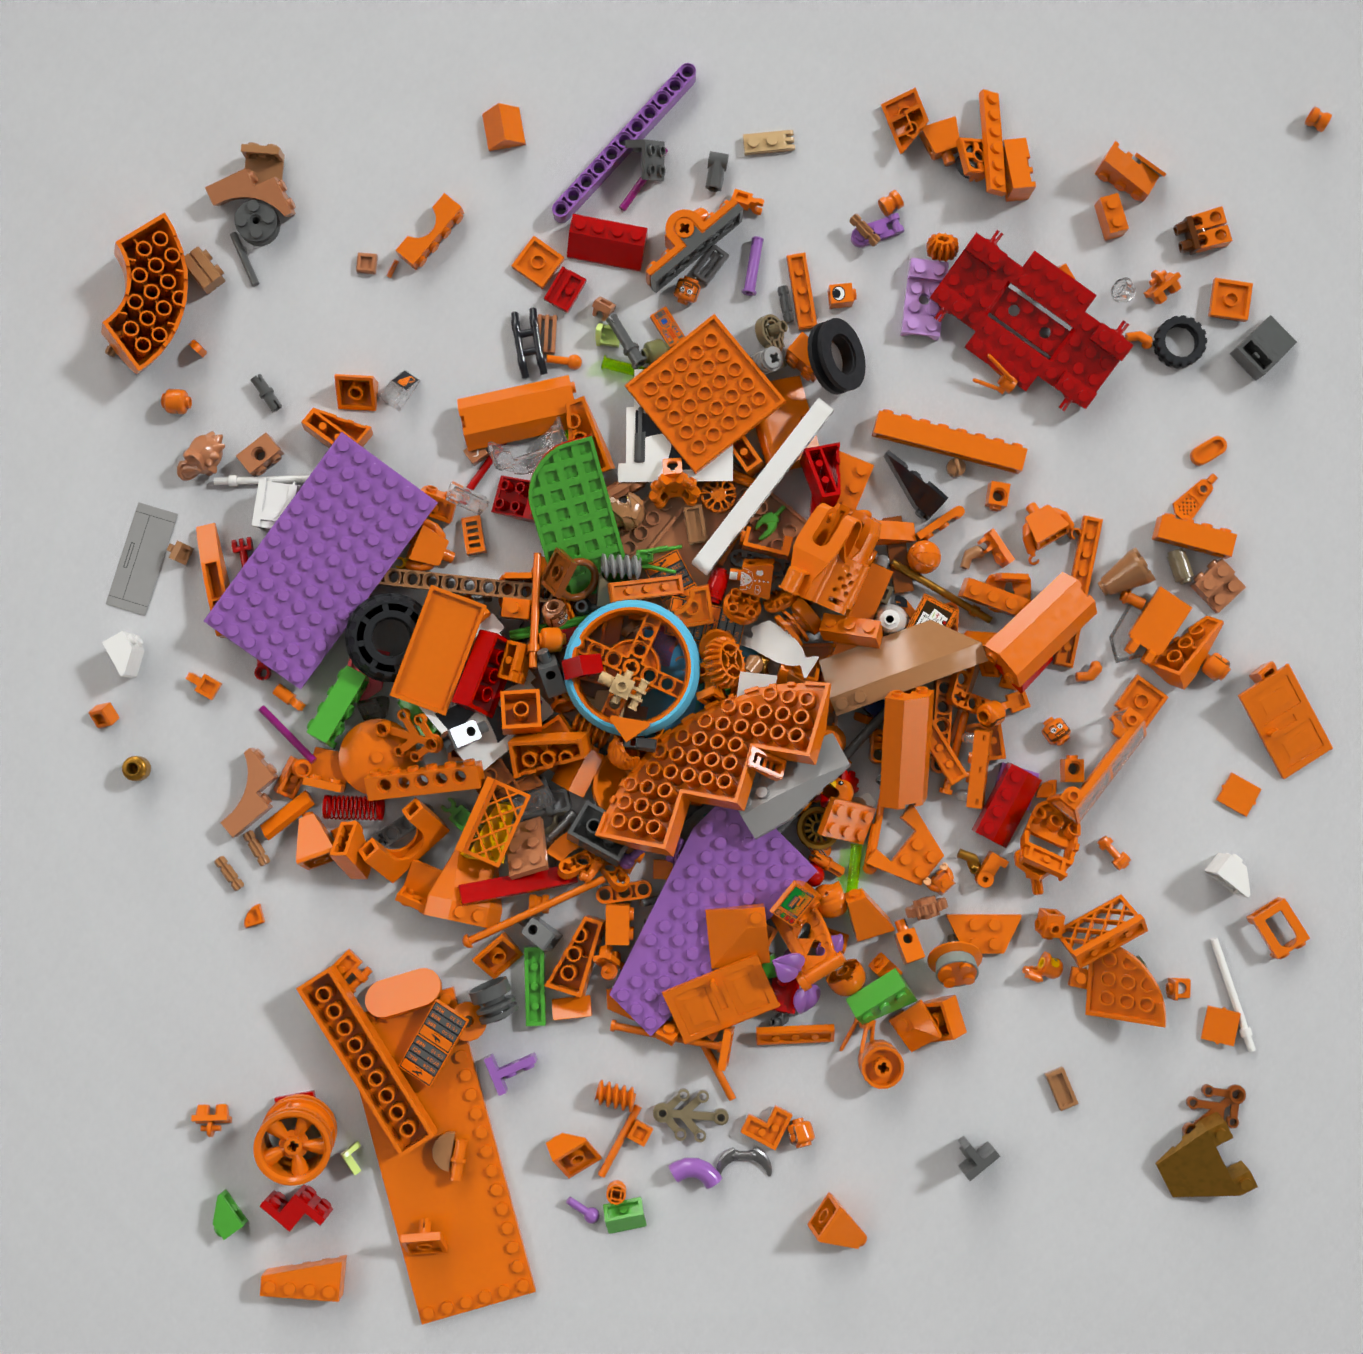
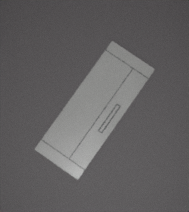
(141, 559)

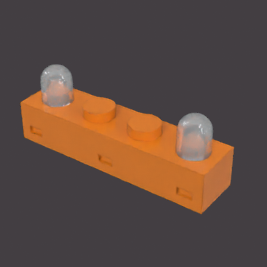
(978, 771)

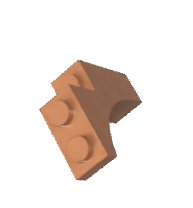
(244, 185)
(253, 802)

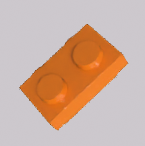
(418, 885)

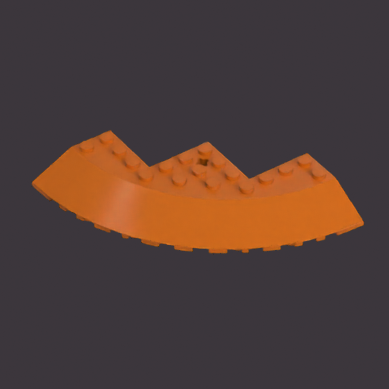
(707, 761)

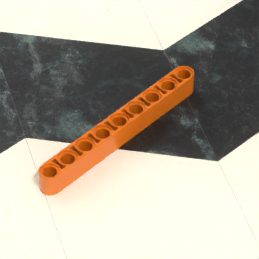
(945, 717)

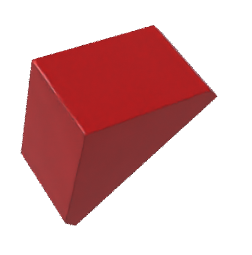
(582, 666)

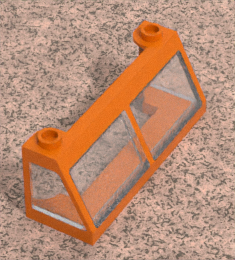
(1076, 802)

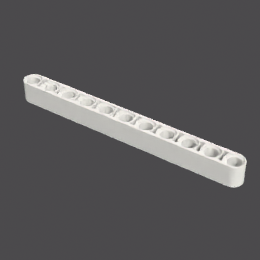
(762, 486)

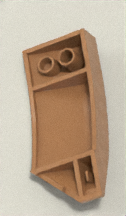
(901, 663)

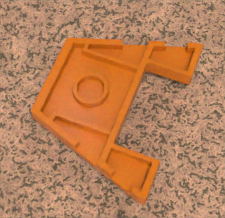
(916, 856)

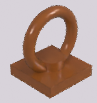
(559, 573)

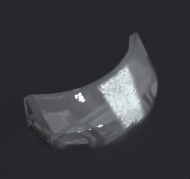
(524, 457)

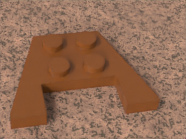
(501, 773)

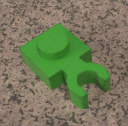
(459, 814)

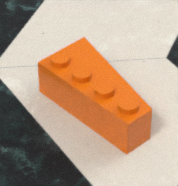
(545, 750)

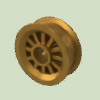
(801, 832)

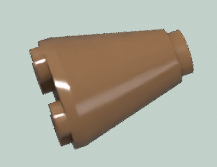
(1126, 574)

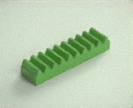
(534, 986)

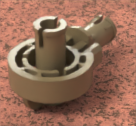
(771, 334)

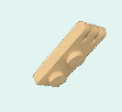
(768, 142)

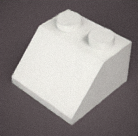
(125, 652)
(1230, 873)

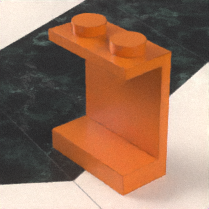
(782, 554)

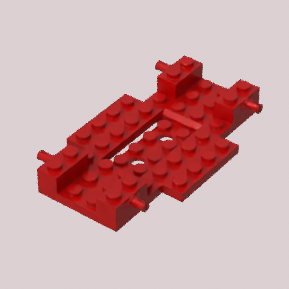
(1078, 358)

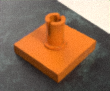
(425, 1241)

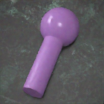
(628, 860)
(590, 1214)

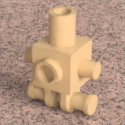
(623, 686)

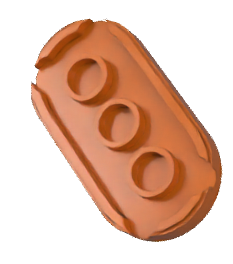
(403, 993)

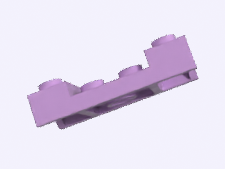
(922, 281)

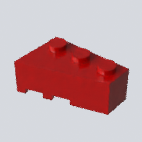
(822, 472)

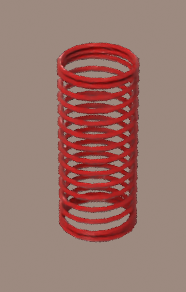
(378, 804)

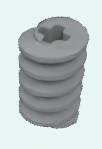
(768, 359)
(621, 566)

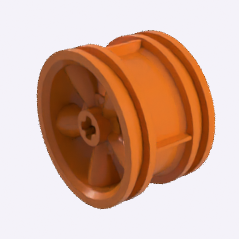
(271, 1159)

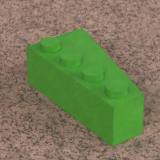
(337, 706)

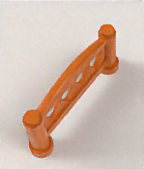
(815, 966)

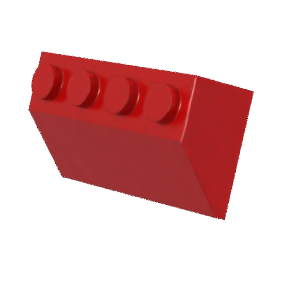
(607, 242)
(479, 683)
(1006, 804)

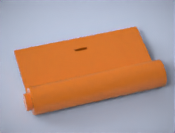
(781, 423)

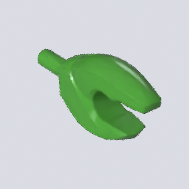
(771, 521)

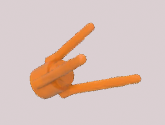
(1006, 381)
(868, 1026)

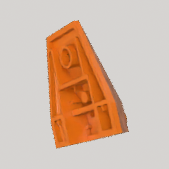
(445, 898)

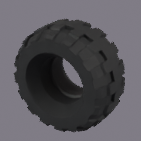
(361, 627)

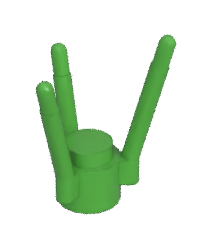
(647, 557)

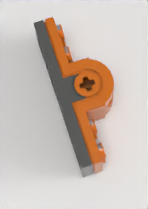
(690, 238)

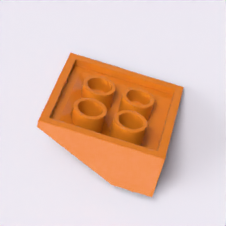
(737, 934)

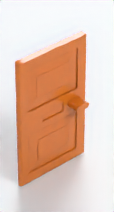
(1285, 721)
(720, 999)

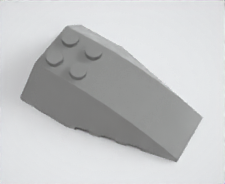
(777, 802)

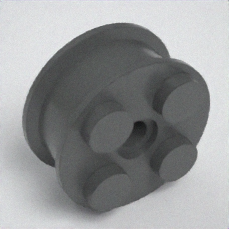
(249, 215)

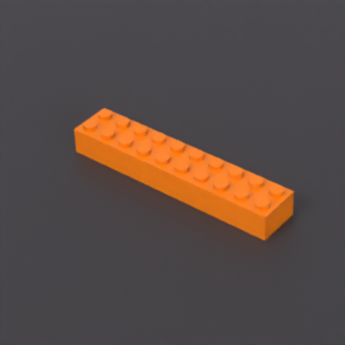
(367, 1060)

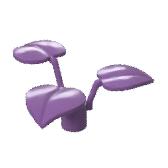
(789, 966)

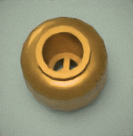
(133, 773)

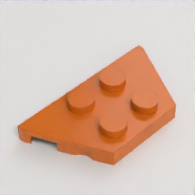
(986, 931)

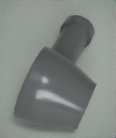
(588, 607)

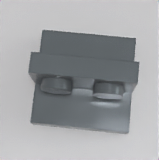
(976, 1160)

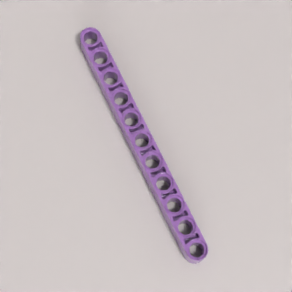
(627, 133)

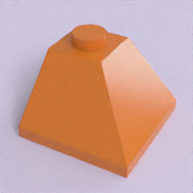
(572, 1153)

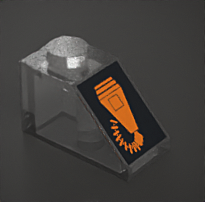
(400, 390)

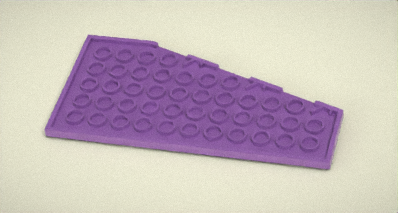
(715, 870)

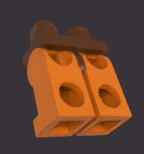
(1203, 231)

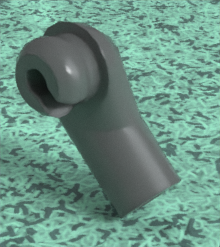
(779, 1019)

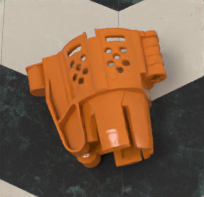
(832, 557)

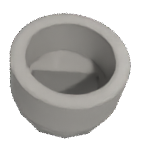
(882, 560)

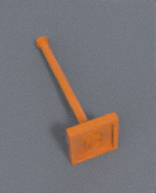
(722, 1047)

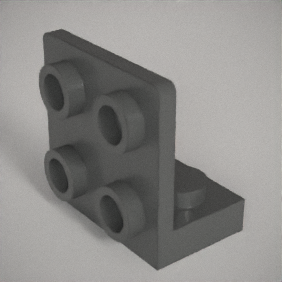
(652, 157)

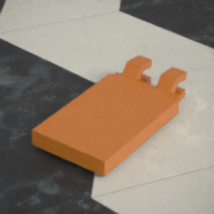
(1157, 624)

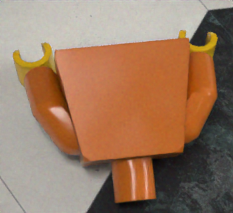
(427, 548)

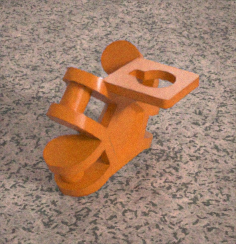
(673, 485)

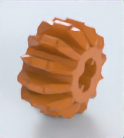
(942, 247)

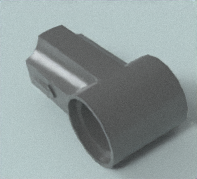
(716, 166)

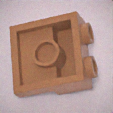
(1217, 585)

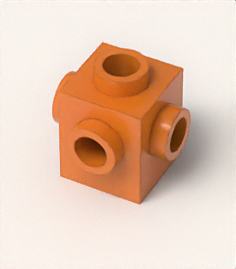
(1050, 923)

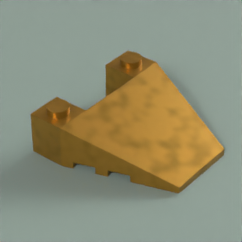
(1197, 1168)

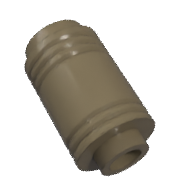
(1180, 566)

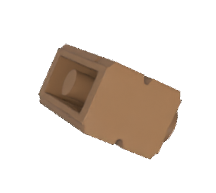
(203, 270)

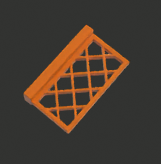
(477, 814)
(1107, 940)

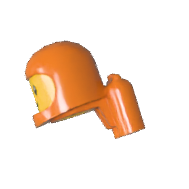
(1047, 966)

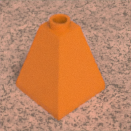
(313, 842)
(835, 1226)

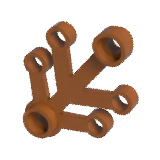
(1218, 1106)

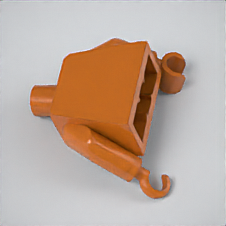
(1044, 527)

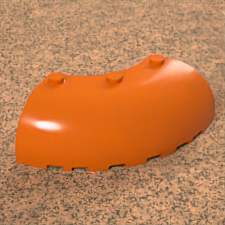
(153, 294)

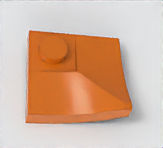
(916, 1026)

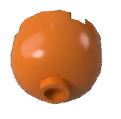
(847, 979)

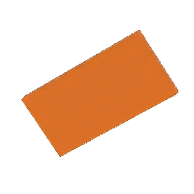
(438, 650)

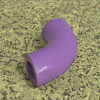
(696, 1169)

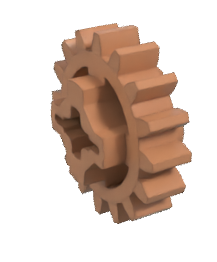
(926, 907)

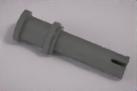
(630, 349)

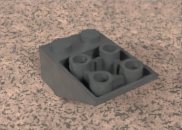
(1263, 348)

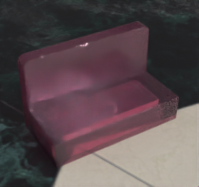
(664, 647)

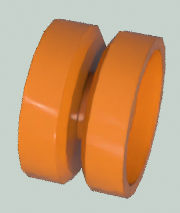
(881, 1064)

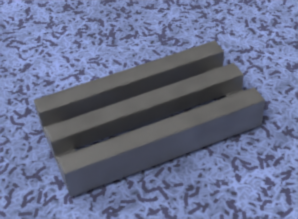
(719, 252)

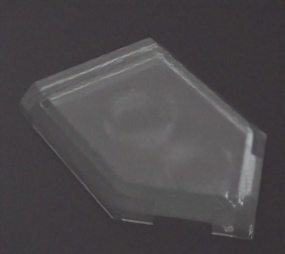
(1119, 637)

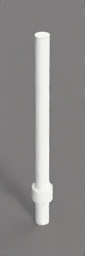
(235, 481)
(1245, 1030)

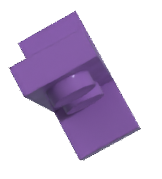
(508, 1070)

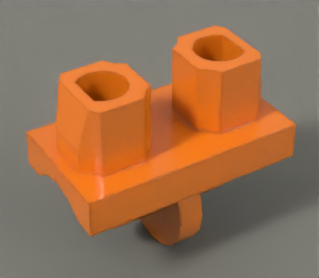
(1160, 282)
(609, 962)
(202, 1117)

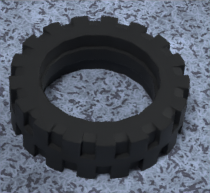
(1191, 326)

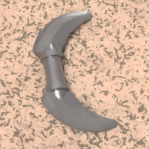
(755, 1154)

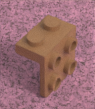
(264, 160)

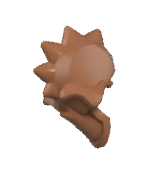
(201, 456)

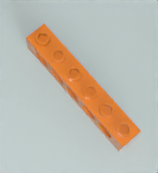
(378, 790)

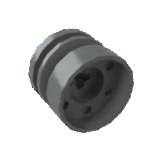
(495, 1003)

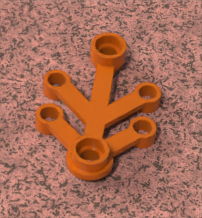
(411, 735)

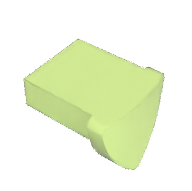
(605, 336)
(348, 1159)

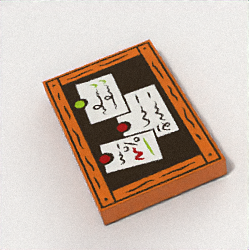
(933, 609)

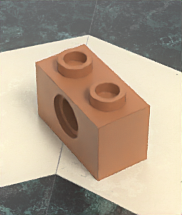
(249, 455)

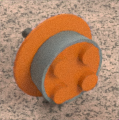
(955, 962)

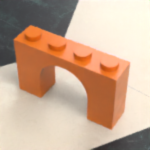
(395, 862)

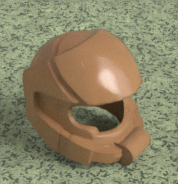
(628, 514)

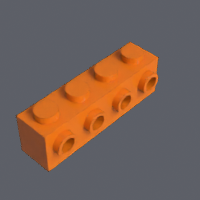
(1194, 536)

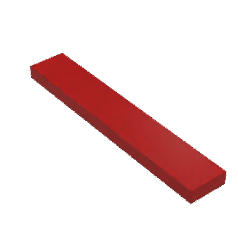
(505, 886)

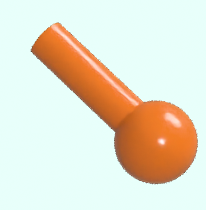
(574, 361)

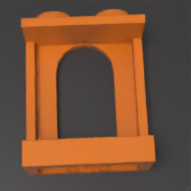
(1258, 919)

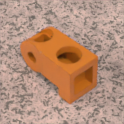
(989, 868)

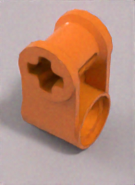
(875, 744)

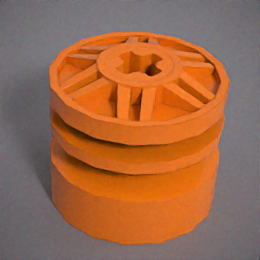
(800, 621)

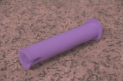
(753, 266)

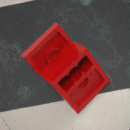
(302, 1202)

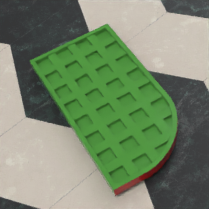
(574, 508)

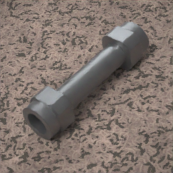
(570, 817)

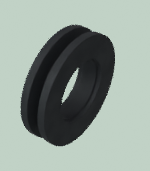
(822, 360)

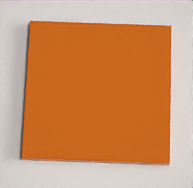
(705, 394)

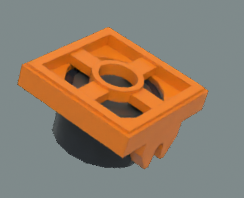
(970, 159)

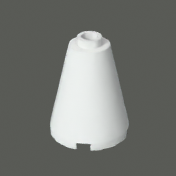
(892, 611)

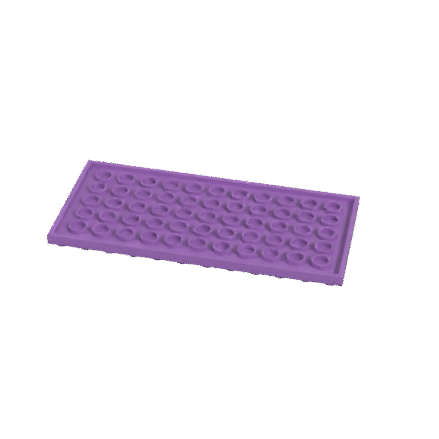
(320, 561)

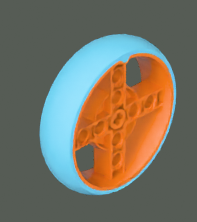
(654, 618)

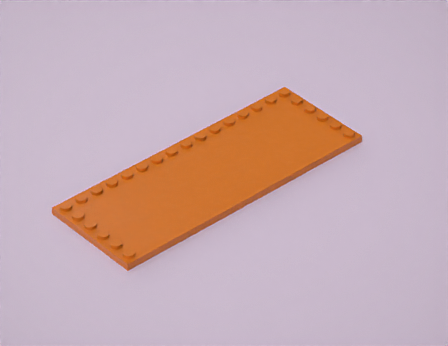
(474, 1215)

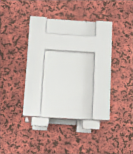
(271, 502)

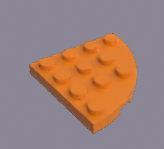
(1124, 990)

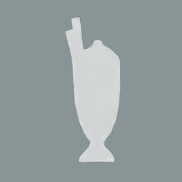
(778, 646)

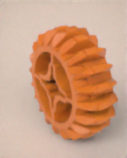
(723, 662)

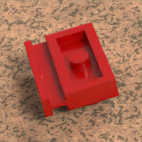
(565, 289)
(785, 993)

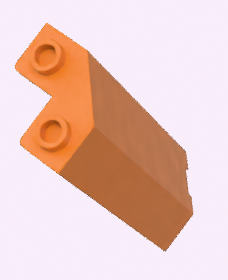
(515, 412)
(1041, 629)
(906, 748)

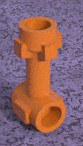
(1121, 860)

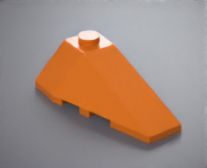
(582, 423)
(1186, 654)

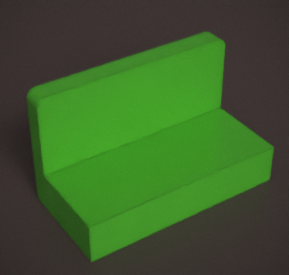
(625, 1215)

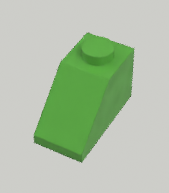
(227, 1216)

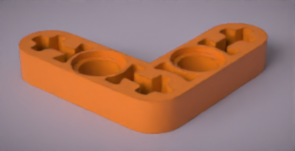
(961, 691)
(610, 876)

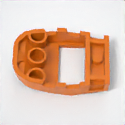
(1056, 829)

